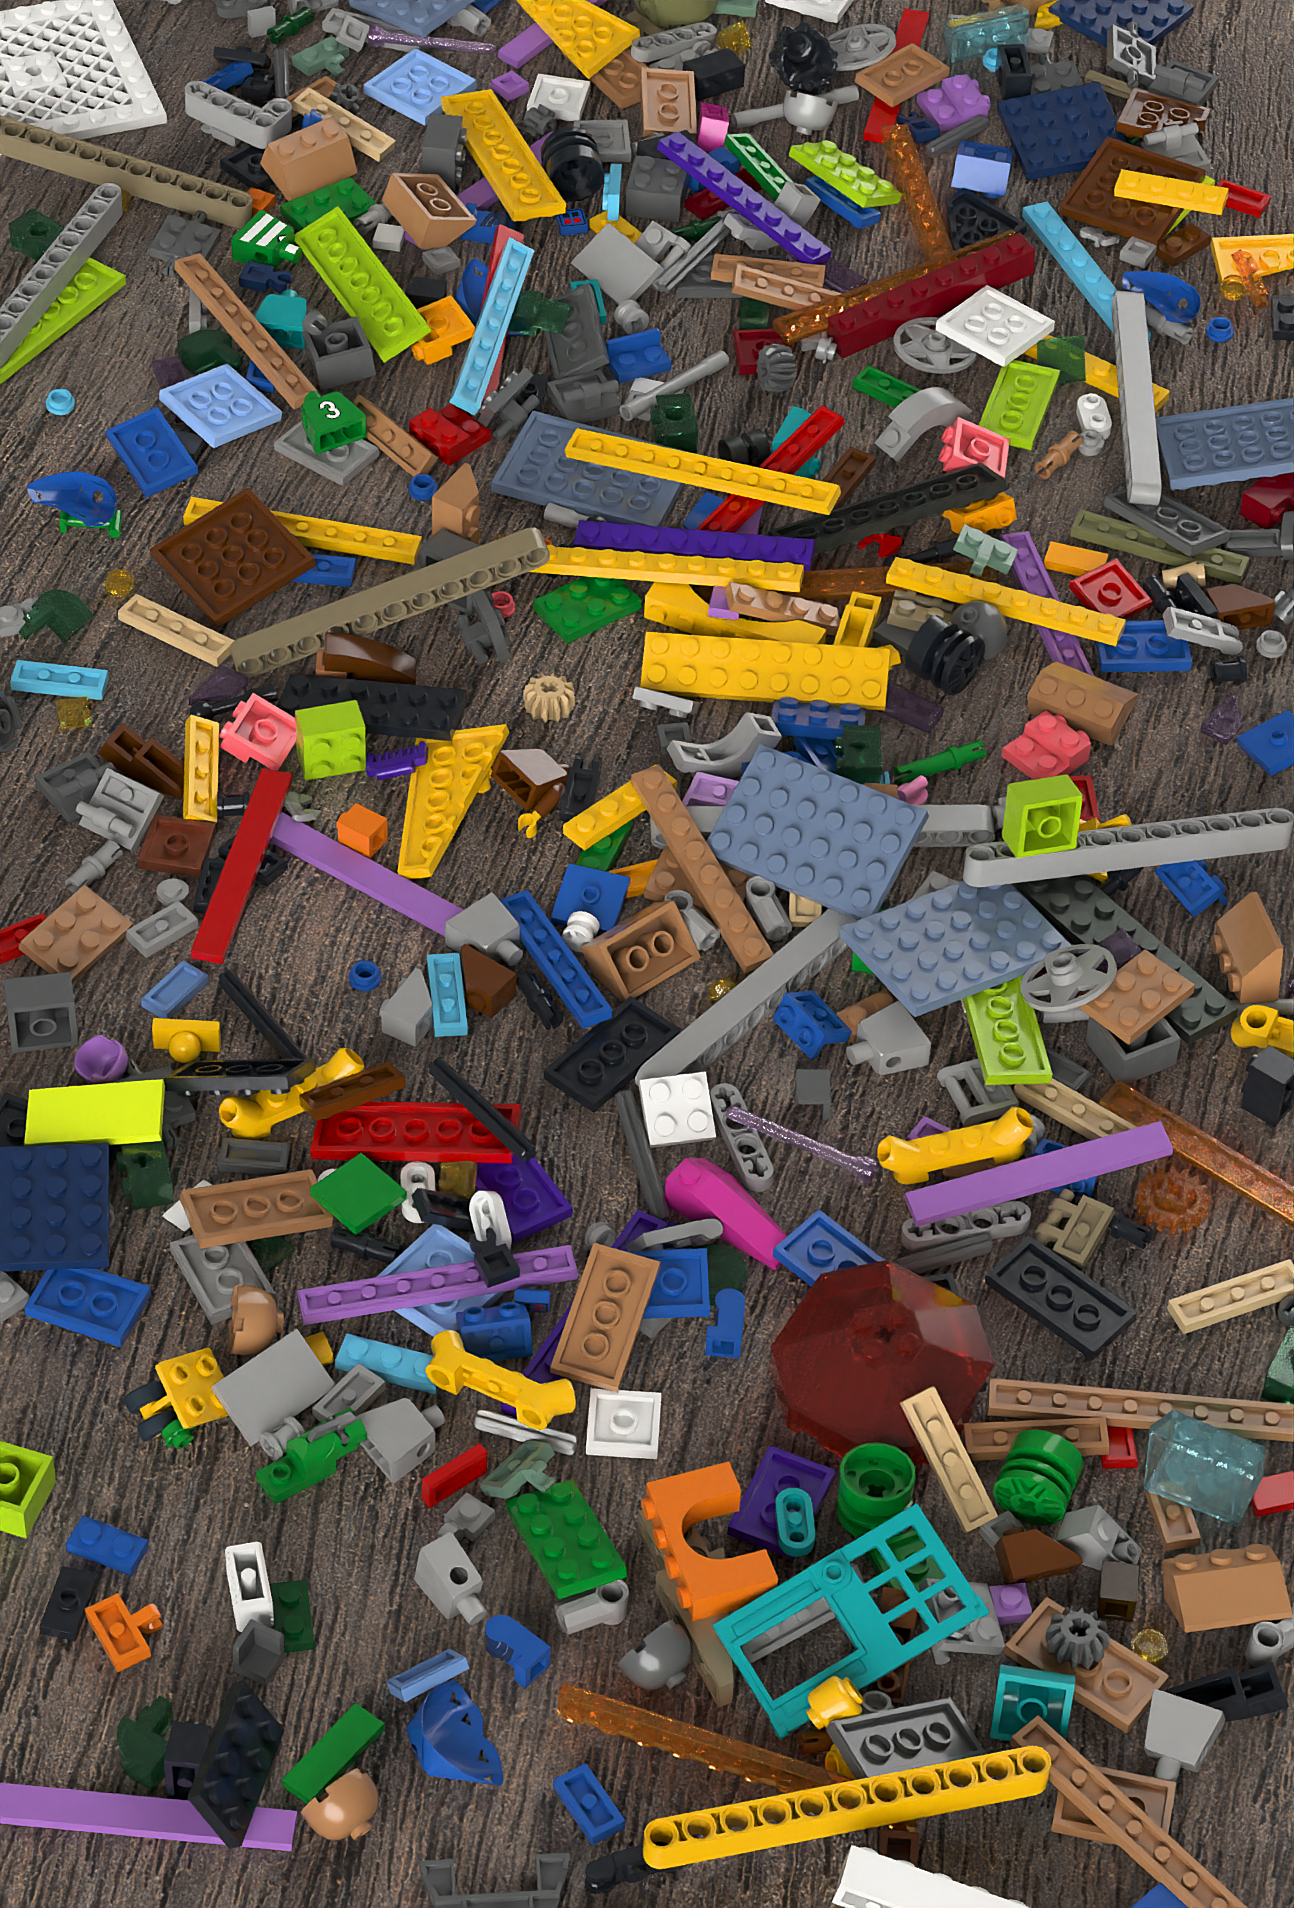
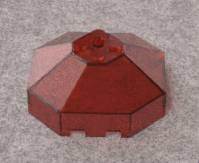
(849, 1384)

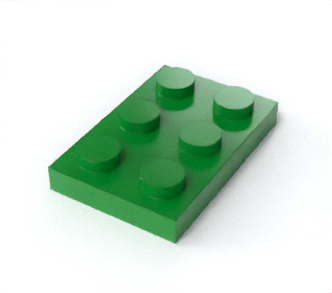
(310, 207)
(586, 606)

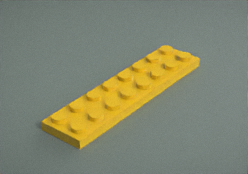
(504, 156)
(764, 670)

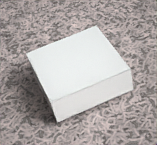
(388, 237)

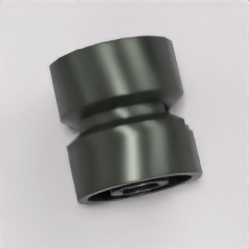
(748, 449)

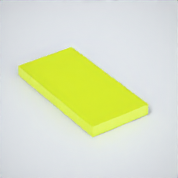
(96, 1114)

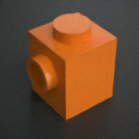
(362, 830)

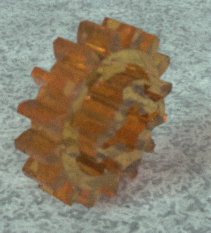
(1172, 1200)

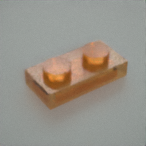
(1247, 270)

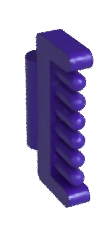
(396, 765)

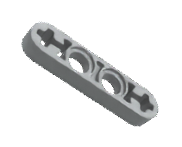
(671, 41)
(738, 1137)
(967, 1228)

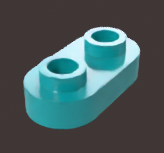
(796, 1524)

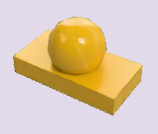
(186, 1037)

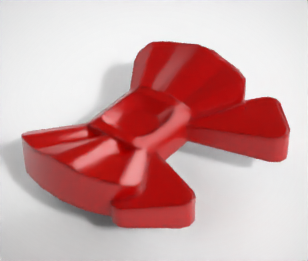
(888, 544)

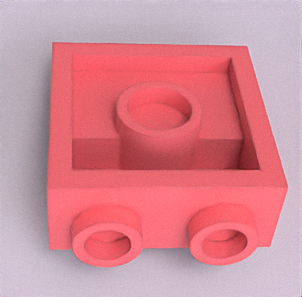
(973, 444)
(259, 733)
(1048, 747)

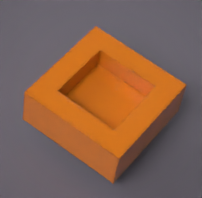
(261, 200)

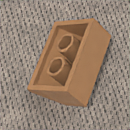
(310, 159)
(427, 209)
(457, 506)
(1082, 700)
(641, 950)
(1249, 951)
(1226, 1588)

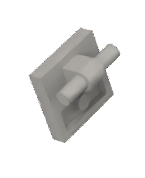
(1179, 144)
(120, 810)
(979, 1637)

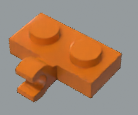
(122, 1632)

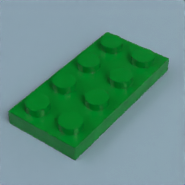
(566, 1539)

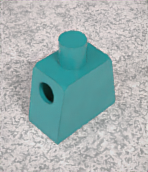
(283, 318)

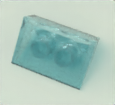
(977, 33)
(1202, 1466)

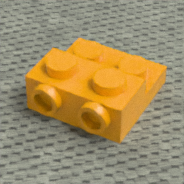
(448, 328)
(983, 514)

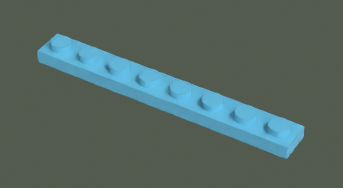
(1073, 258)
(491, 326)

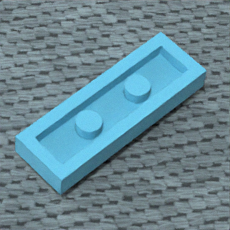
(612, 191)
(59, 680)
(447, 995)
(387, 1361)

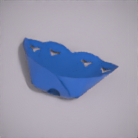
(1156, 289)
(471, 291)
(65, 492)
(447, 1744)

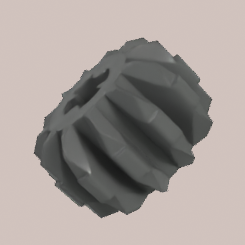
(776, 368)
(1077, 1637)

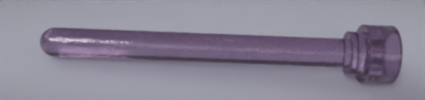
(379, 37)
(861, 1167)

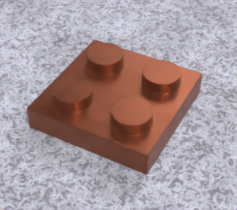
(176, 846)

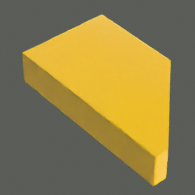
(1045, 19)

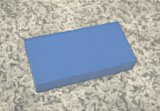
(175, 990)
(427, 1675)

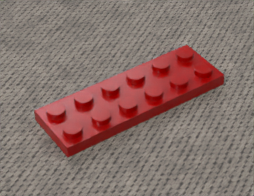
(411, 1133)

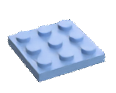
(417, 84)
(220, 405)
(436, 1249)

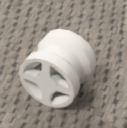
(580, 930)

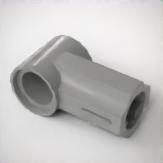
(472, 20)
(766, 908)
(700, 927)
(593, 1608)
(1277, 1638)

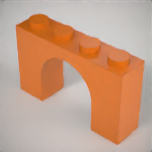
(704, 1584)

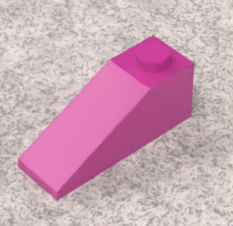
(712, 126)

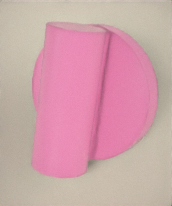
(914, 792)

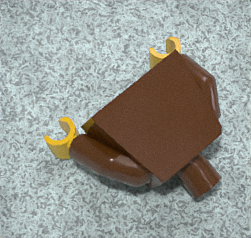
(531, 780)

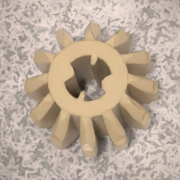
(549, 697)

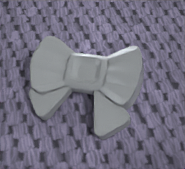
(1098, 236)
(294, 805)

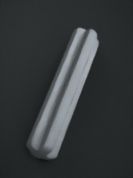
(510, 1428)

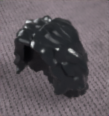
(804, 59)

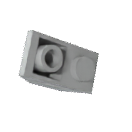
(408, 1011)
(1097, 1538)

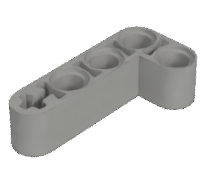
(238, 117)

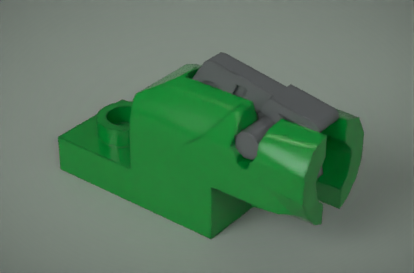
(312, 1456)

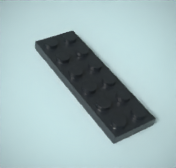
(384, 706)

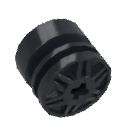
(573, 163)
(944, 655)

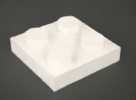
(561, 95)
(677, 1109)
(623, 1423)

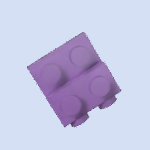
(954, 102)

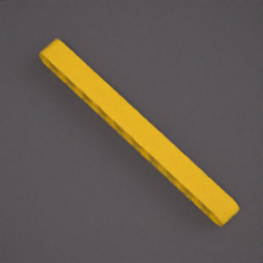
(834, 1819)

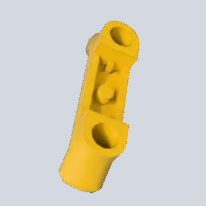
(1263, 1027)
(254, 1115)
(996, 1139)
(534, 1402)

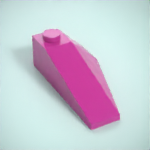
(707, 1191)

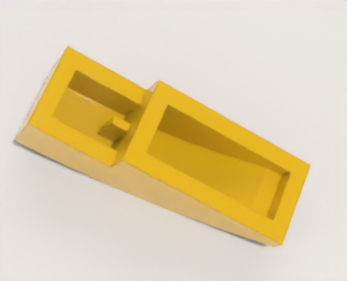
(858, 620)

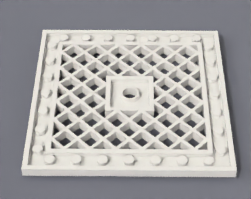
(138, 105)

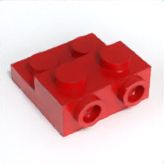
(449, 433)

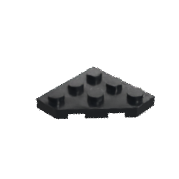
(975, 219)

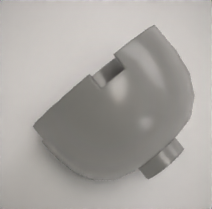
(808, 112)

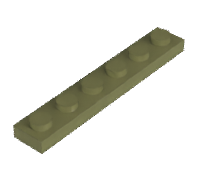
(1137, 541)

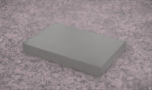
(617, 264)
(336, 464)
(216, 1271)
(273, 1386)

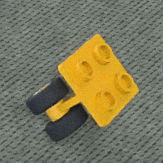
(184, 1386)

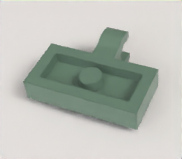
(320, 56)
(984, 551)
(521, 1466)

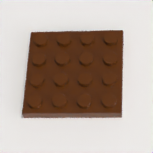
(1093, 198)
(232, 557)

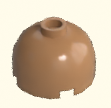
(252, 1320)
(344, 1807)

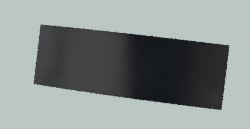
(1237, 1694)

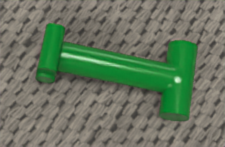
(113, 525)

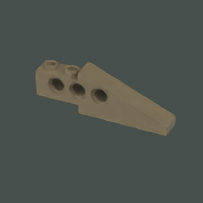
(708, 1651)

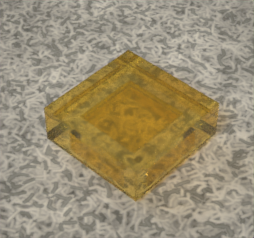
(73, 713)

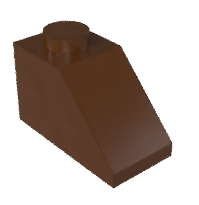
(1241, 606)
(485, 982)
(1033, 1556)

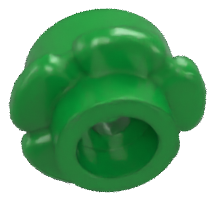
(176, 1435)

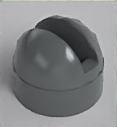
(314, 323)
(1284, 1316)

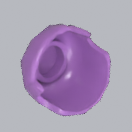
(101, 1060)

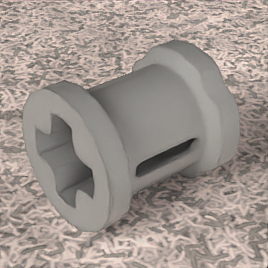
(275, 1442)

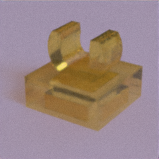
(734, 37)
(458, 1178)

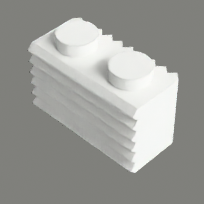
(249, 1584)

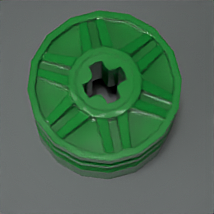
(1038, 1477)
(873, 1486)

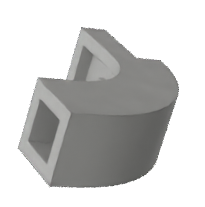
(794, 201)
(918, 414)
(726, 755)

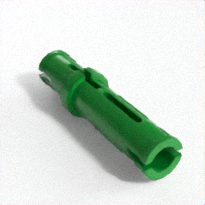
(952, 759)

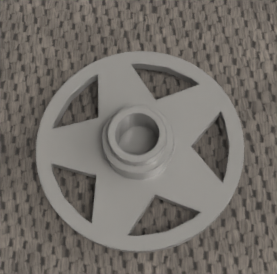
(859, 48)
(932, 347)
(1068, 976)

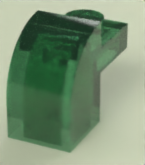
(537, 312)
(207, 350)
(59, 611)
(142, 1745)

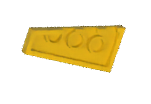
(1270, 252)

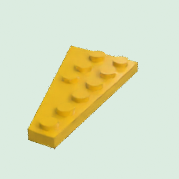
(582, 31)
(443, 793)

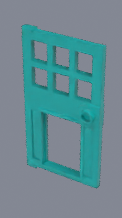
(849, 1599)

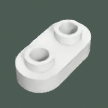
(1094, 414)
(412, 1173)
(488, 1211)

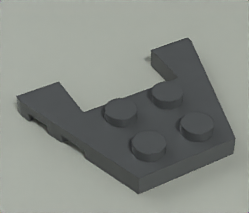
(550, 1879)

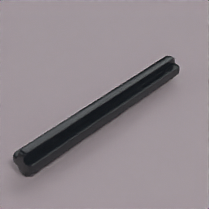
(259, 1016)
(482, 1109)

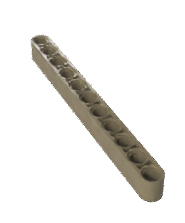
(130, 173)
(391, 601)

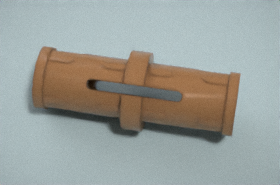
(1058, 454)

